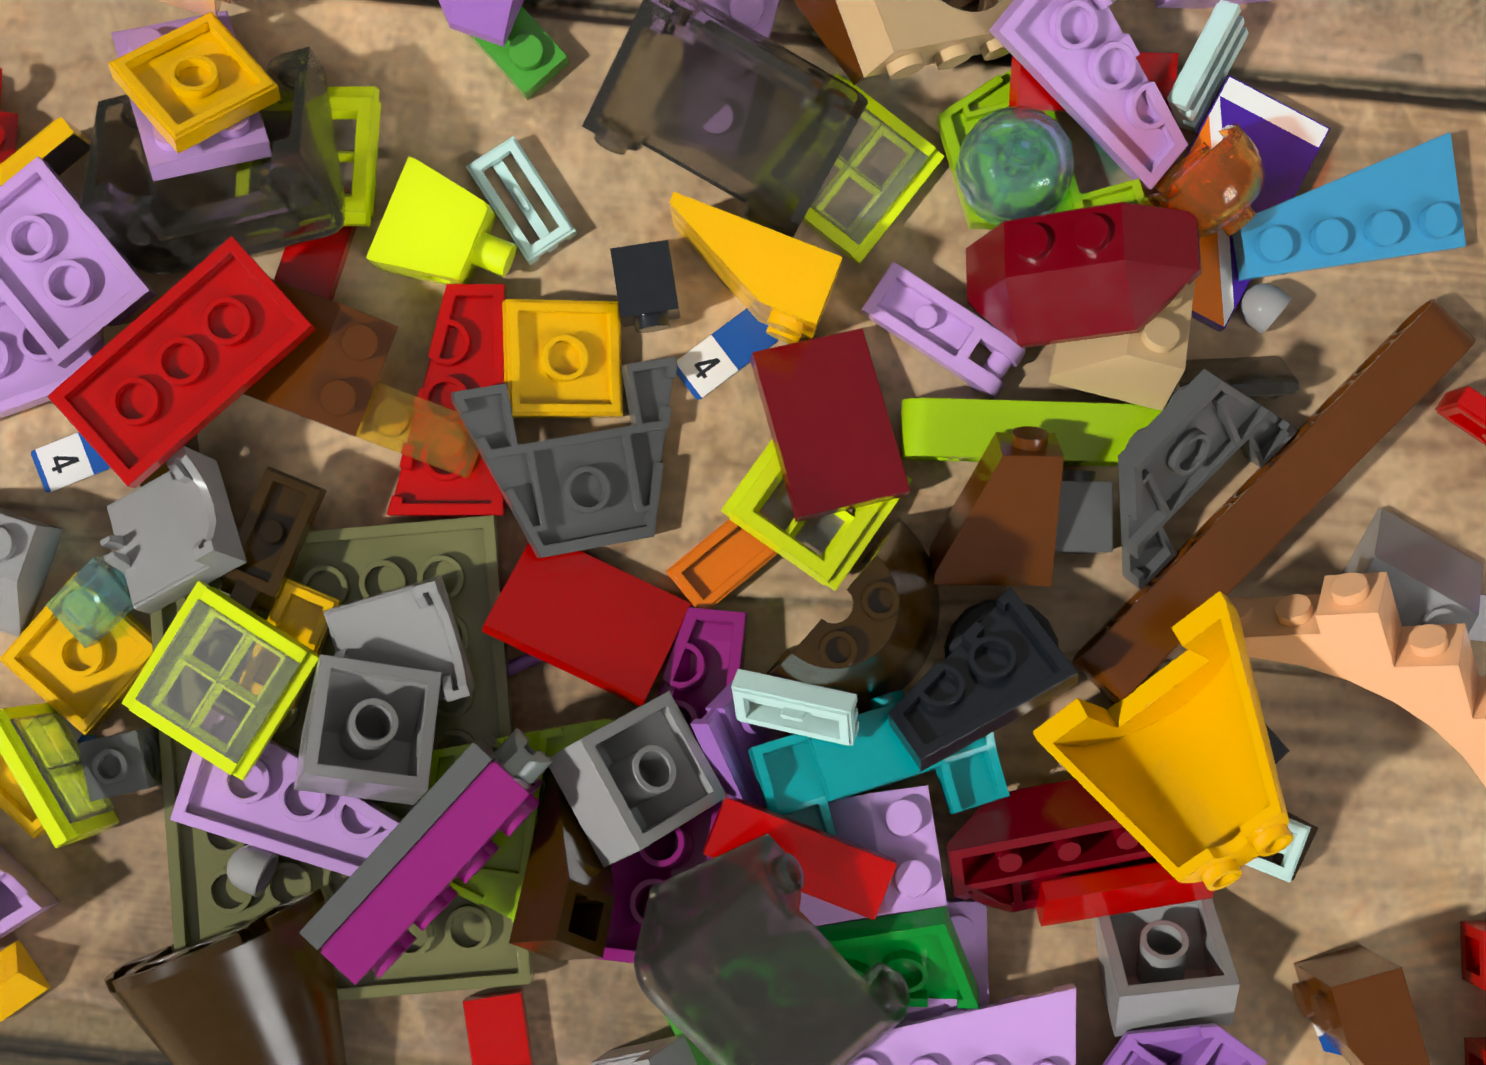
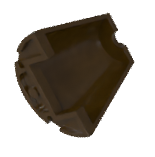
(885, 633)
(240, 995)

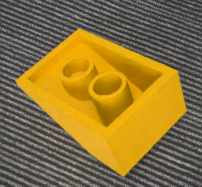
(769, 272)

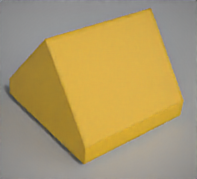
(19, 979)

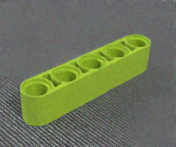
(964, 427)

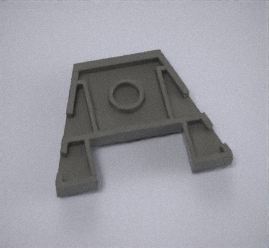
(1178, 456)
(581, 486)

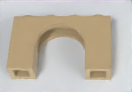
(909, 34)

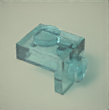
(92, 601)

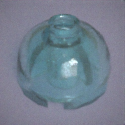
(1015, 165)

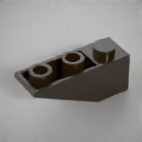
(565, 888)

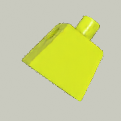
(437, 231)

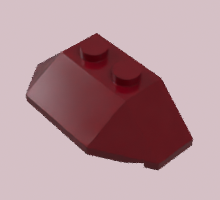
(1082, 271)
(1034, 838)

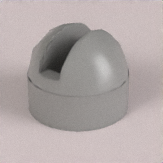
(1263, 305)
(252, 869)

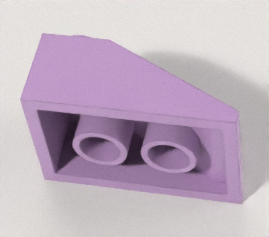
(900, 827)

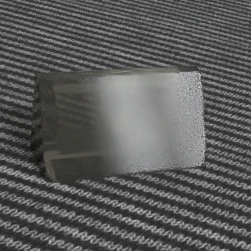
(1255, 377)

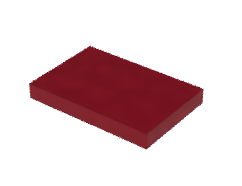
(829, 424)

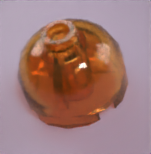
(1215, 183)

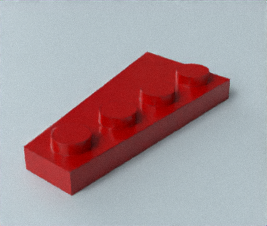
(462, 356)

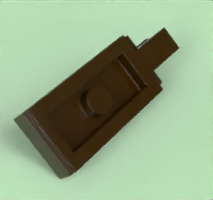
(272, 538)

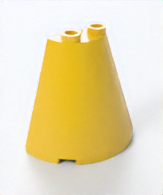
(1184, 756)

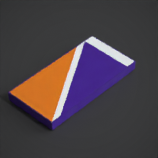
(1288, 148)

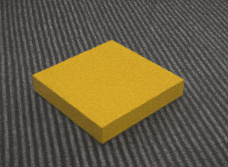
(194, 82)
(562, 358)
(75, 679)

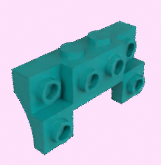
(807, 773)

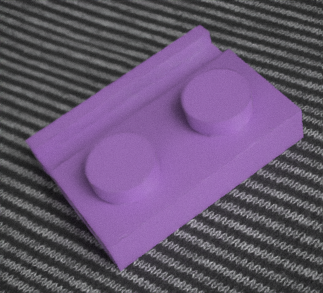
(727, 746)

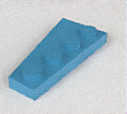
(1368, 216)

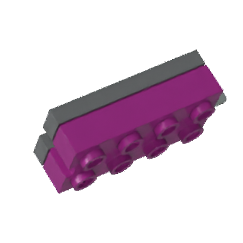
(434, 844)

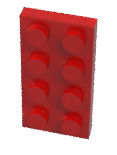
(181, 362)

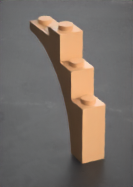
(1359, 637)

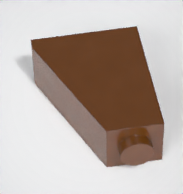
(1005, 515)

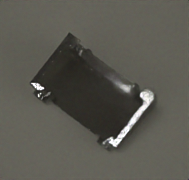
(726, 108)
(258, 202)
(752, 973)

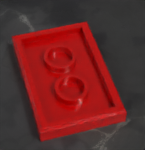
(588, 621)

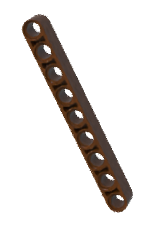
(1275, 498)

